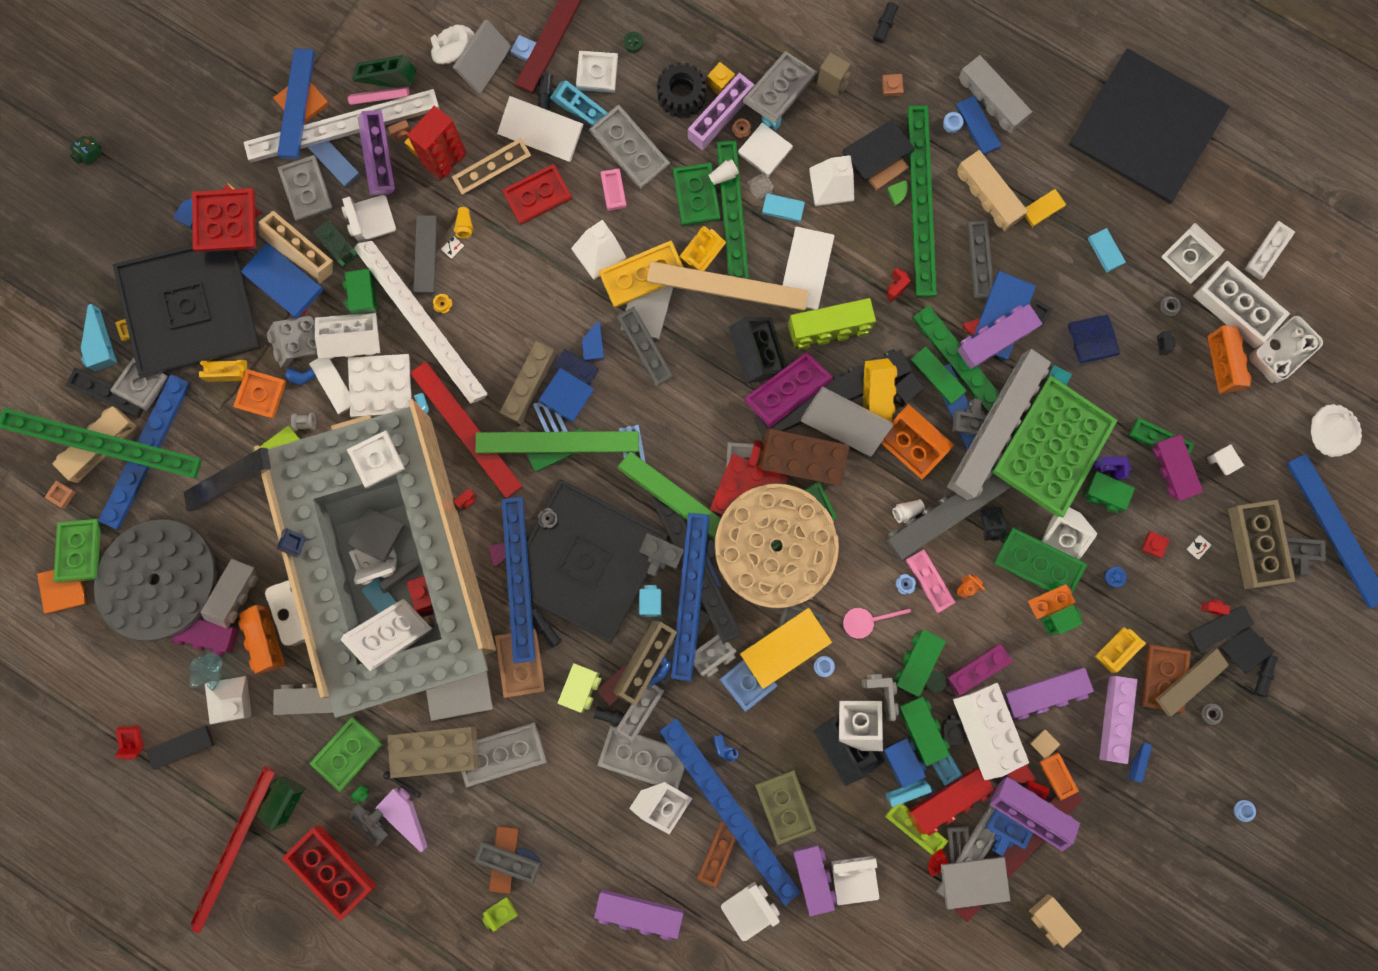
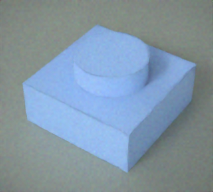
(522, 48)

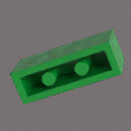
(919, 662)
(924, 730)

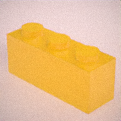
(879, 387)

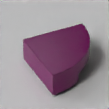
(497, 553)

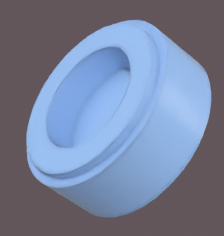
(953, 122)

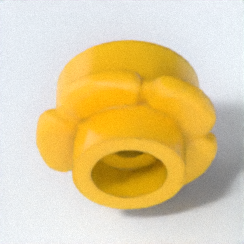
(437, 303)

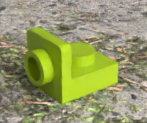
(499, 914)

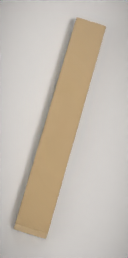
(727, 286)

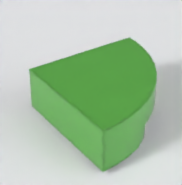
(898, 192)

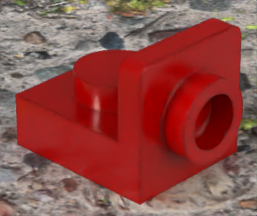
(895, 288)

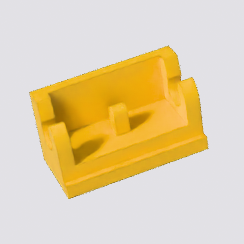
(702, 249)
(223, 370)
(1120, 650)

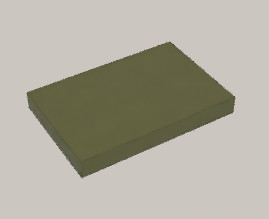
(785, 807)

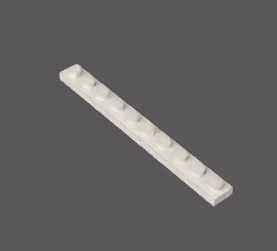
(344, 124)
(421, 321)

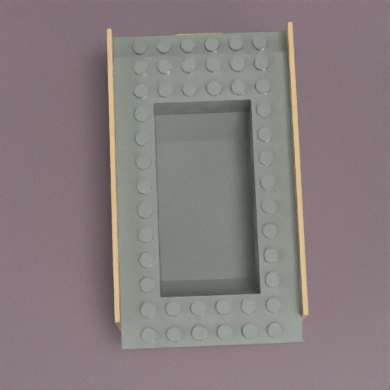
(323, 498)

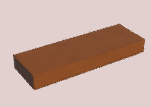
(507, 839)
(717, 856)

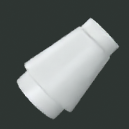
(724, 172)
(906, 511)

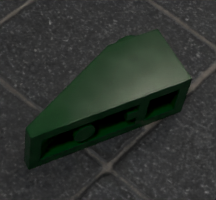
(388, 72)

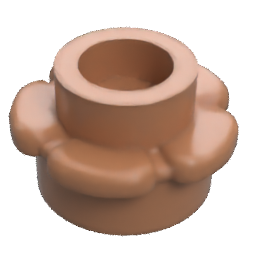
(741, 123)

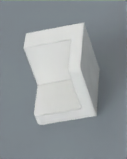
(1226, 459)

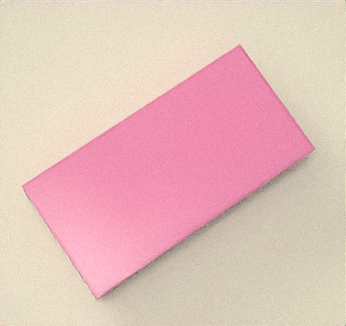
(613, 189)

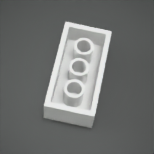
(1241, 304)
(991, 731)

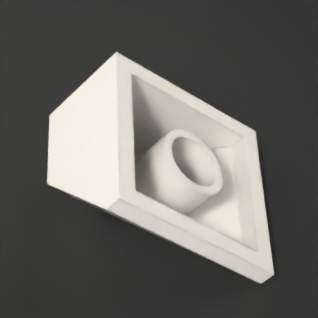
(832, 181)
(598, 249)
(1070, 533)
(229, 700)
(661, 806)

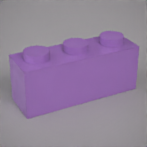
(814, 879)

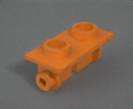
(970, 586)
(1051, 601)

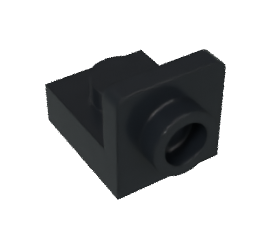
(993, 524)
(953, 730)

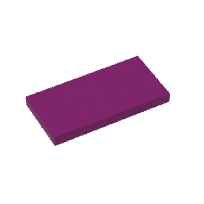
(788, 389)

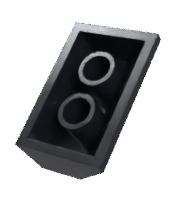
(757, 348)
(847, 760)

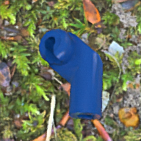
(299, 378)
(661, 672)
(724, 751)

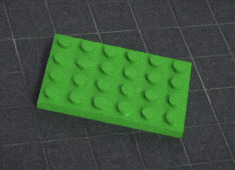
(1055, 446)

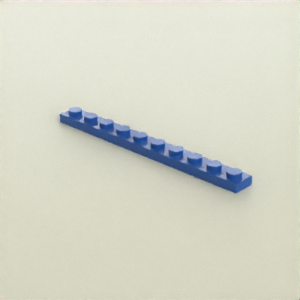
(730, 812)

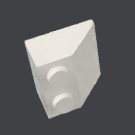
(1192, 253)
(861, 725)

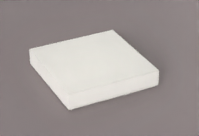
(597, 71)
(765, 149)
(376, 459)

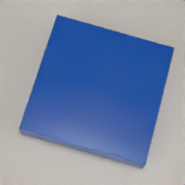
(566, 395)

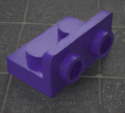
(1117, 467)

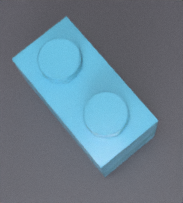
(650, 601)

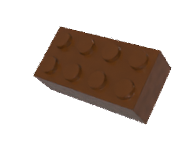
(803, 456)

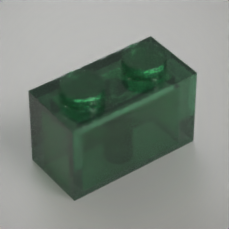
(335, 243)

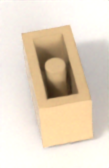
(1055, 920)

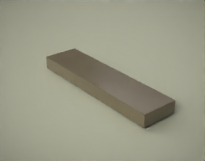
(1192, 682)

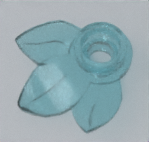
(205, 671)

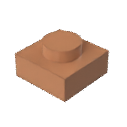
(892, 85)
(399, 130)
(60, 494)

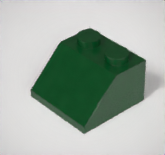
(280, 803)

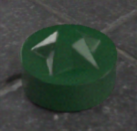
(633, 42)

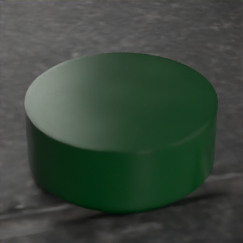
(936, 681)

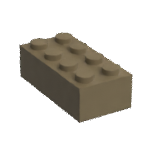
(1261, 544)
(433, 752)

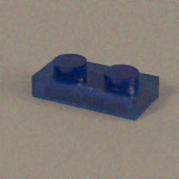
(577, 367)

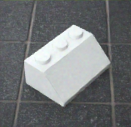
(347, 335)

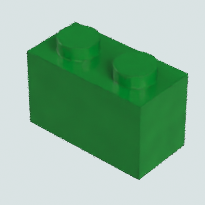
(360, 292)
(1108, 492)
(1062, 620)

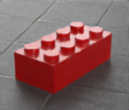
(437, 143)
(329, 872)

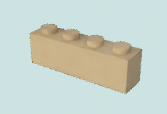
(491, 166)
(991, 190)
(295, 247)
(77, 463)

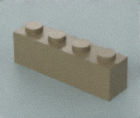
(528, 383)
(644, 662)

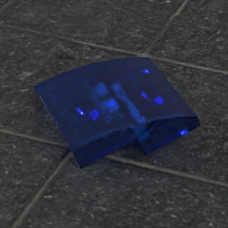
(1094, 338)

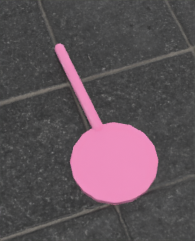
(860, 623)

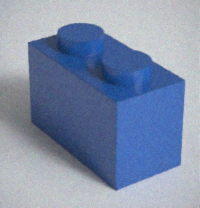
(904, 762)

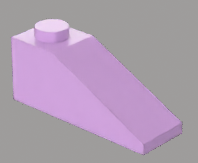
(402, 815)

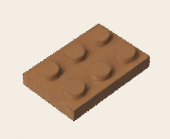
(520, 677)

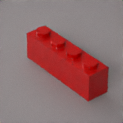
(950, 801)

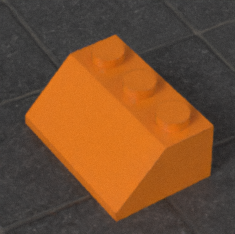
(1229, 360)
(916, 442)
(261, 639)

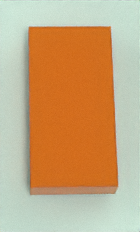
(1058, 776)

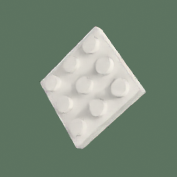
(379, 384)

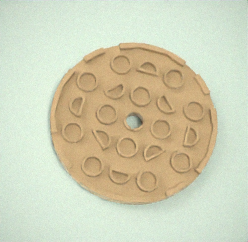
(746, 552)

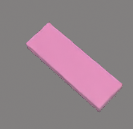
(378, 95)
(930, 581)

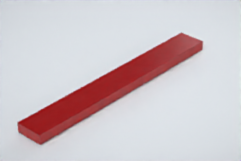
(464, 428)
(231, 849)

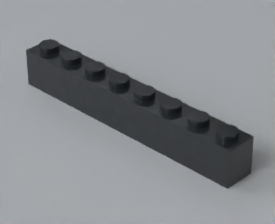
(848, 386)

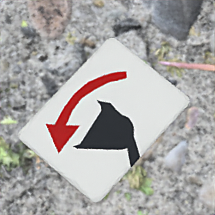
(1198, 547)

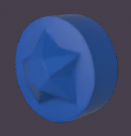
(1115, 577)

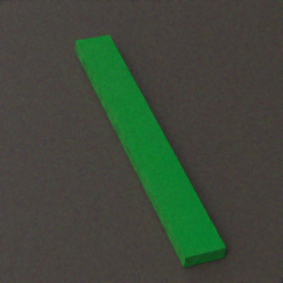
(733, 214)

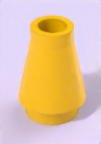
(463, 224)

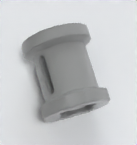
(303, 421)

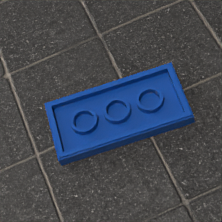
(282, 280)
(1004, 296)

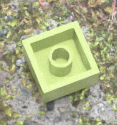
(579, 688)

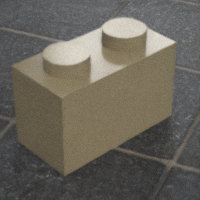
(834, 75)

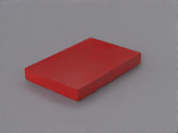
(537, 194)

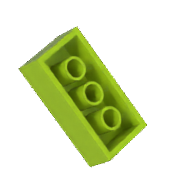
(831, 323)

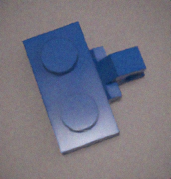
(1007, 832)

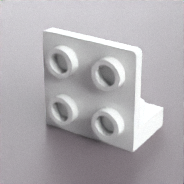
(855, 880)

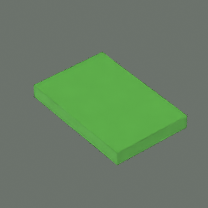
(77, 550)
(346, 754)

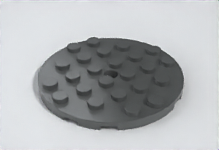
(125, 580)

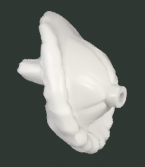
(450, 44)
(1335, 430)

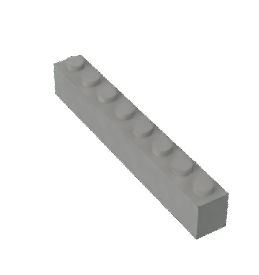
(999, 424)

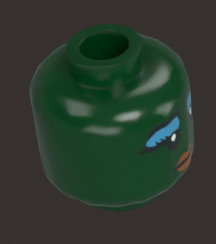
(85, 150)

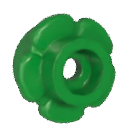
(360, 795)

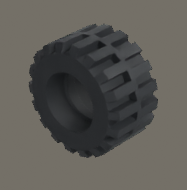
(681, 75)

